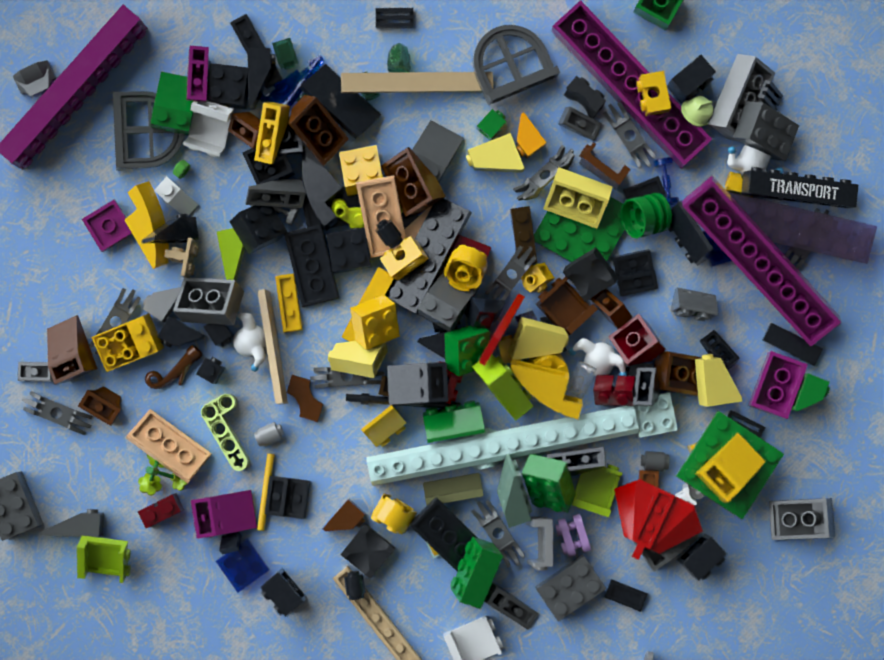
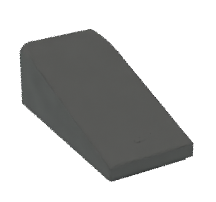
(579, 123)
(34, 371)

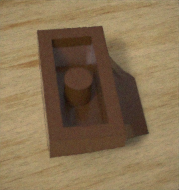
(102, 404)

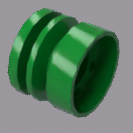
(646, 215)

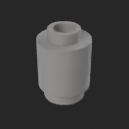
(269, 434)

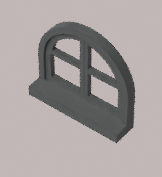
(520, 83)
(121, 131)

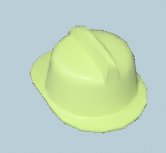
(697, 110)

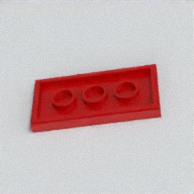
(501, 329)

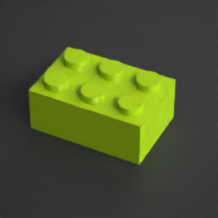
(504, 387)

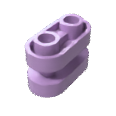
(563, 529)

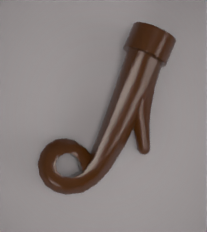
(179, 370)

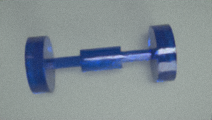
(663, 162)

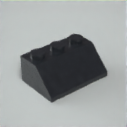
(690, 236)

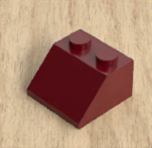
(637, 341)

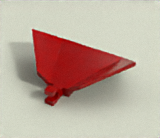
(654, 517)

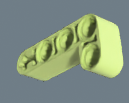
(229, 434)

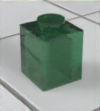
(285, 53)

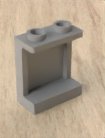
(545, 543)

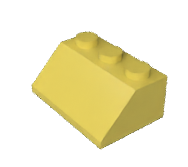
(578, 197)

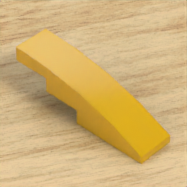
(377, 287)

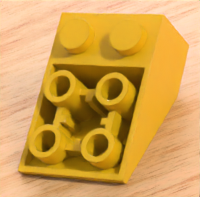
(127, 342)
(730, 468)

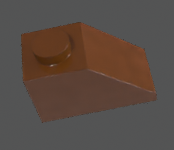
(245, 127)
(611, 308)
(346, 517)

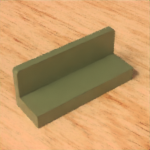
(453, 488)

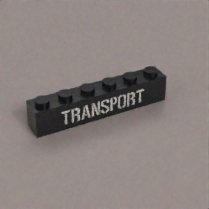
(799, 189)

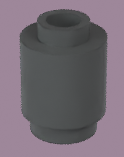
(655, 461)

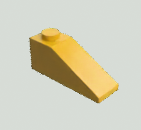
(271, 131)

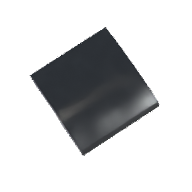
(635, 272)
(287, 497)

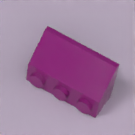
(777, 385)

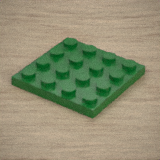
(573, 239)
(716, 435)

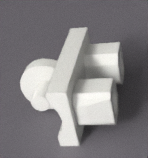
(689, 494)

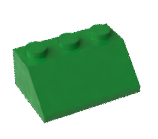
(453, 421)

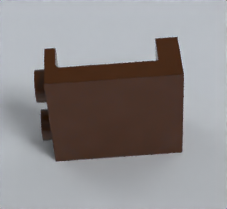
(600, 169)
(564, 306)

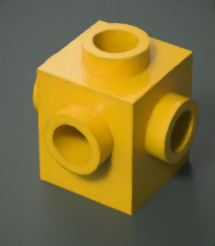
(537, 278)

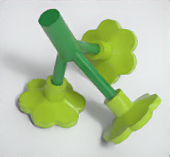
(151, 482)

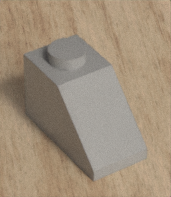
(161, 303)

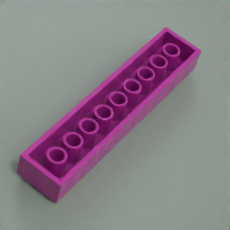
(618, 73)
(72, 87)
(761, 261)

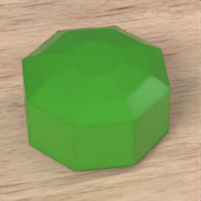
(181, 169)

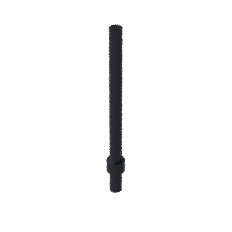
(365, 399)

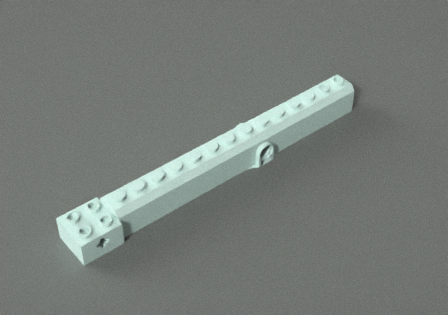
(491, 447)

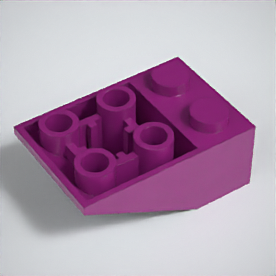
(223, 514)

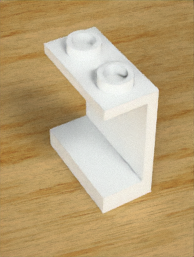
(209, 128)
(474, 640)

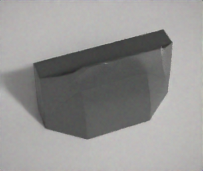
(34, 78)

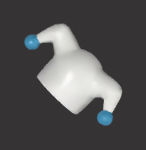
(748, 158)
(250, 340)
(600, 356)

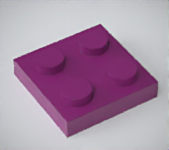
(107, 225)

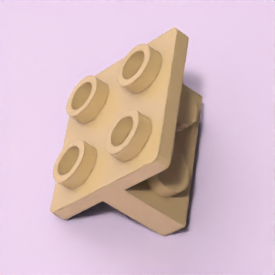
(185, 257)

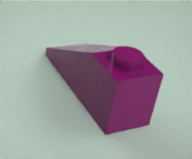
(197, 73)

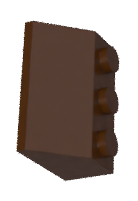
(317, 128)

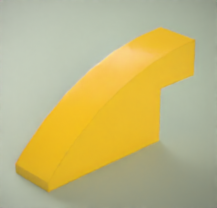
(146, 220)
(547, 386)

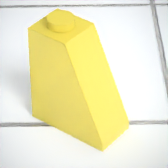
(496, 155)
(537, 339)
(354, 359)
(714, 382)

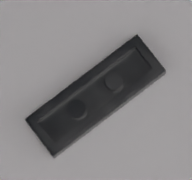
(792, 344)

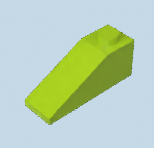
(231, 252)

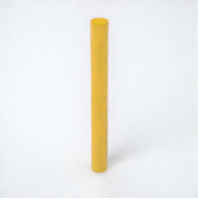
(268, 472)

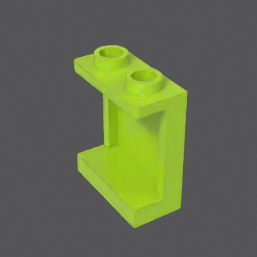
(596, 490)
(103, 557)

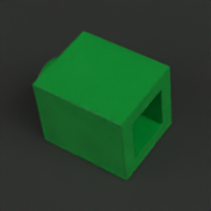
(492, 124)

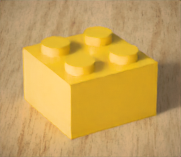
(359, 166)
(375, 322)

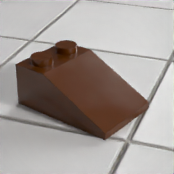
(414, 182)
(677, 373)

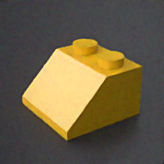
(384, 426)

